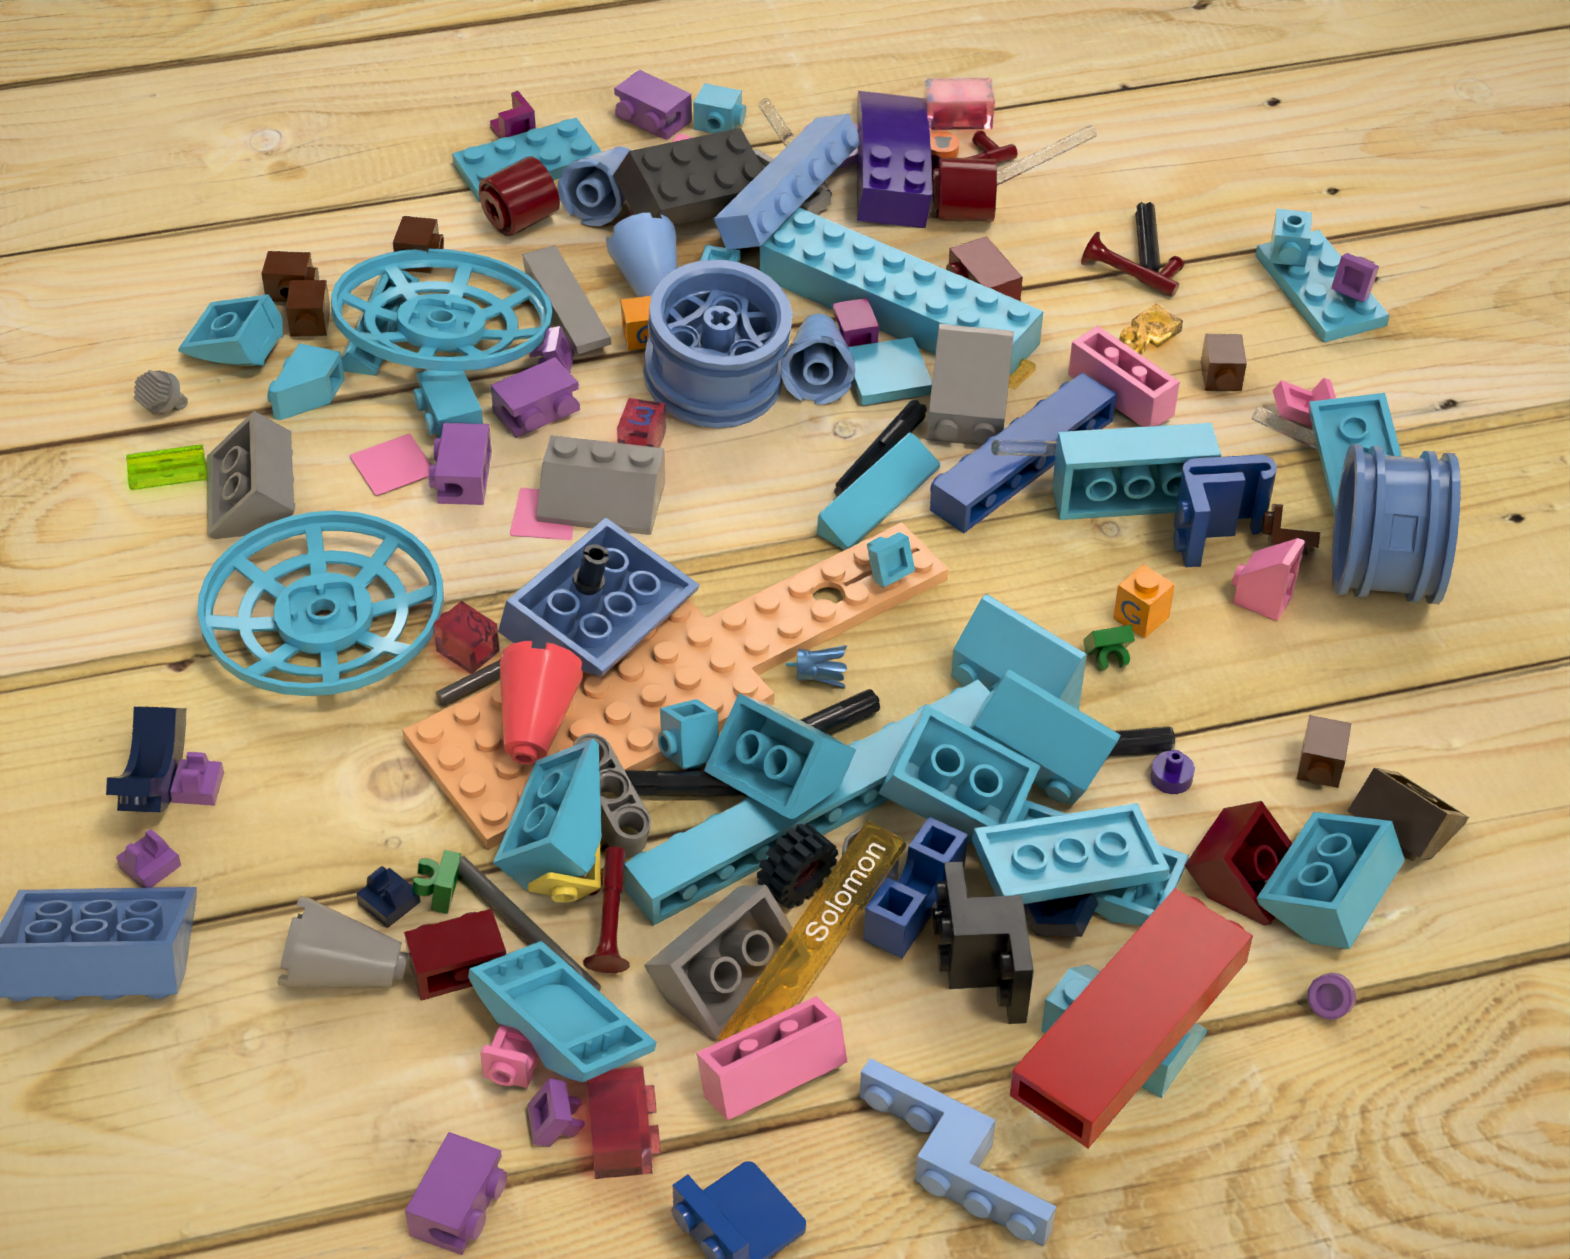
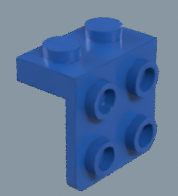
(737, 1215)

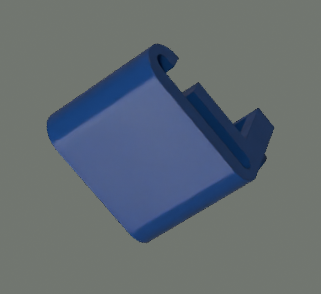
(1216, 495)

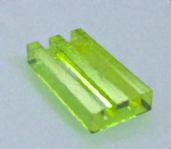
(166, 467)

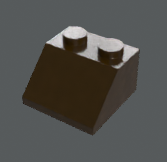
(1419, 817)

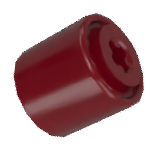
(965, 189)
(519, 196)

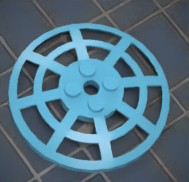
(441, 320)
(303, 598)

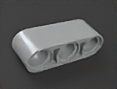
(623, 811)

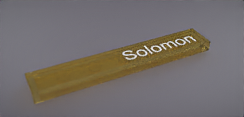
(820, 928)

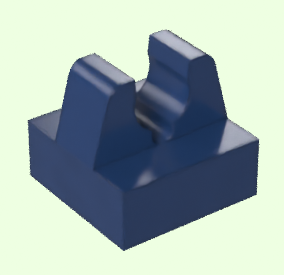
(387, 896)

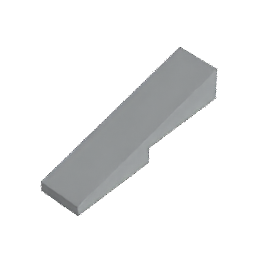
(568, 301)

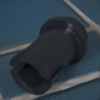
(590, 575)

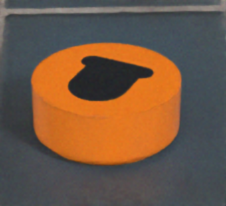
(944, 144)

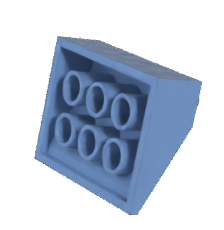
(604, 626)
(96, 942)

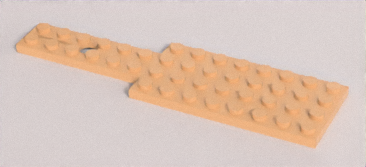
(673, 664)

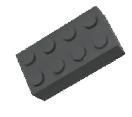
(689, 176)

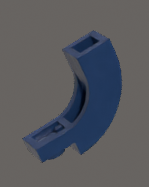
(153, 760)

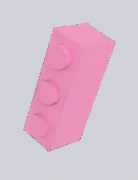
(1142, 388)
(772, 1058)

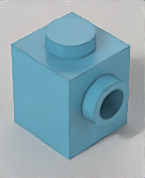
(718, 109)
(1291, 237)
(688, 733)

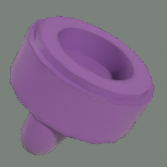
(1331, 996)

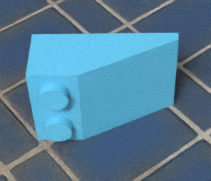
(556, 818)

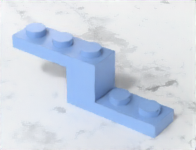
(955, 1151)

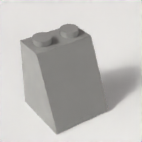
(969, 384)

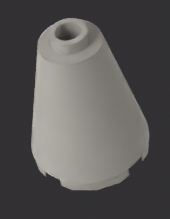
(338, 951)

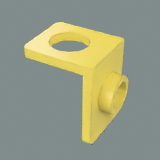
(568, 888)

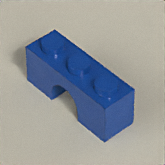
(904, 906)

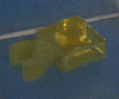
(1151, 326)

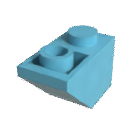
(306, 382)

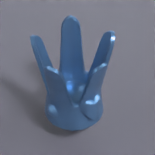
(814, 665)

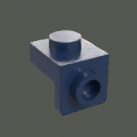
(1061, 916)

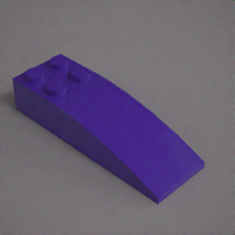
(893, 160)

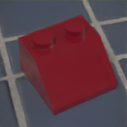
(1239, 858)

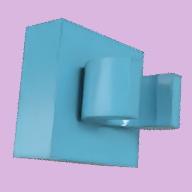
(890, 558)

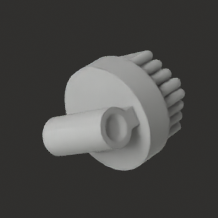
(159, 392)

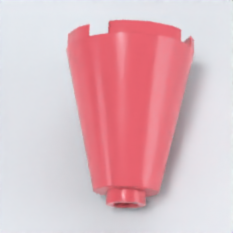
(535, 696)

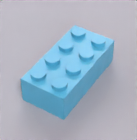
(1126, 468)

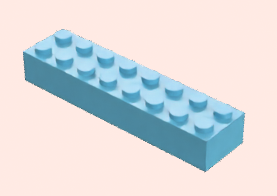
(904, 291)

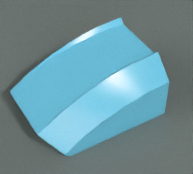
(235, 331)

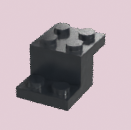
(983, 942)

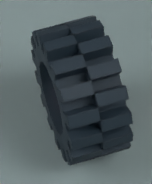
(797, 865)

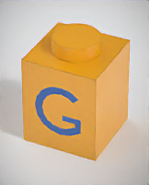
(635, 321)
(1143, 600)

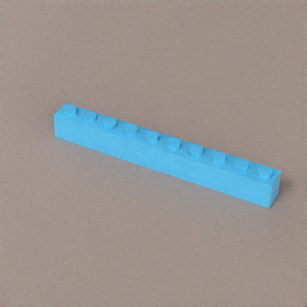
(737, 840)

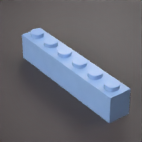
(787, 182)

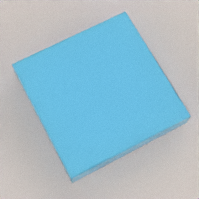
(889, 371)

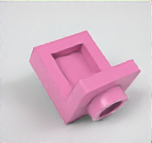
(1294, 401)
(509, 1058)

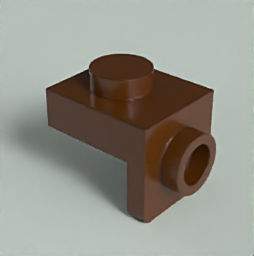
(1272, 527)

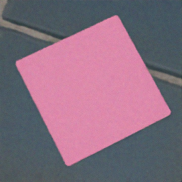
(392, 464)
(526, 523)

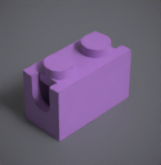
(653, 104)
(535, 397)
(462, 463)
(456, 1193)

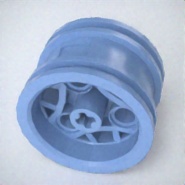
(716, 343)
(1396, 524)

